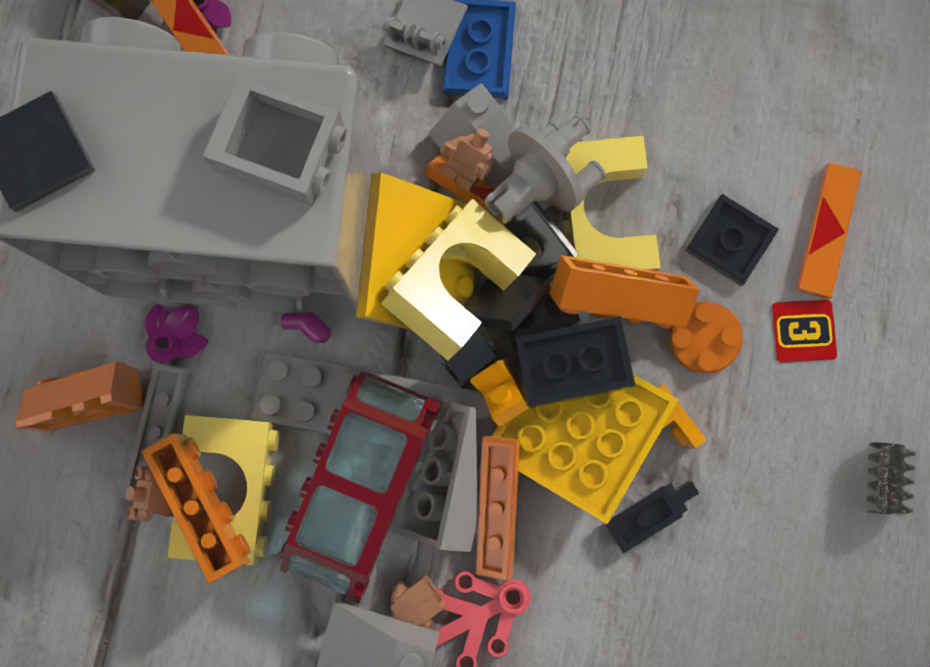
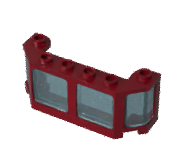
(357, 484)

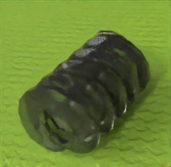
(890, 479)

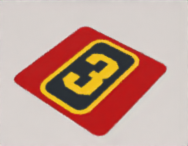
(804, 330)

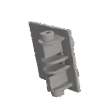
(424, 28)

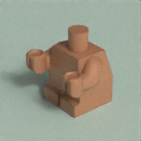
(468, 159)
(147, 497)
(417, 602)

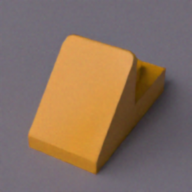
(501, 391)
(683, 428)

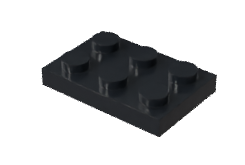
(575, 362)

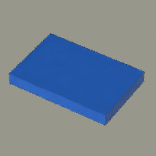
(481, 49)

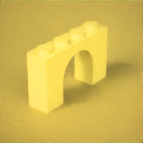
(621, 160)
(419, 294)
(251, 448)

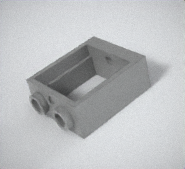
(236, 121)

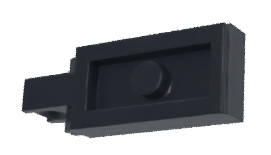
(650, 514)

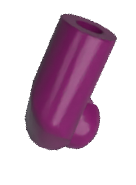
(308, 324)

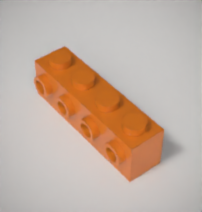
(623, 291)
(196, 506)

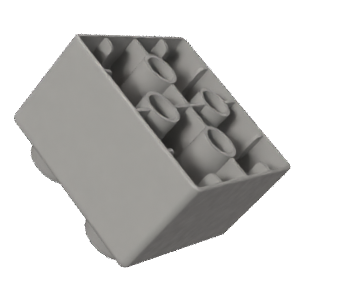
(156, 211)

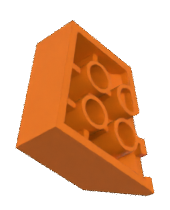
(80, 398)

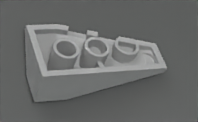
(475, 112)
(444, 496)

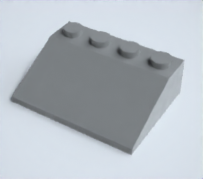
(374, 640)

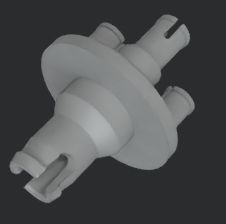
(543, 170)

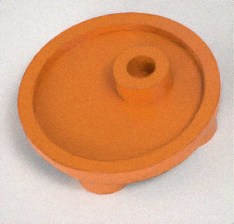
(709, 340)

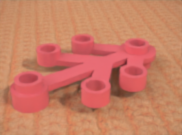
(475, 616)

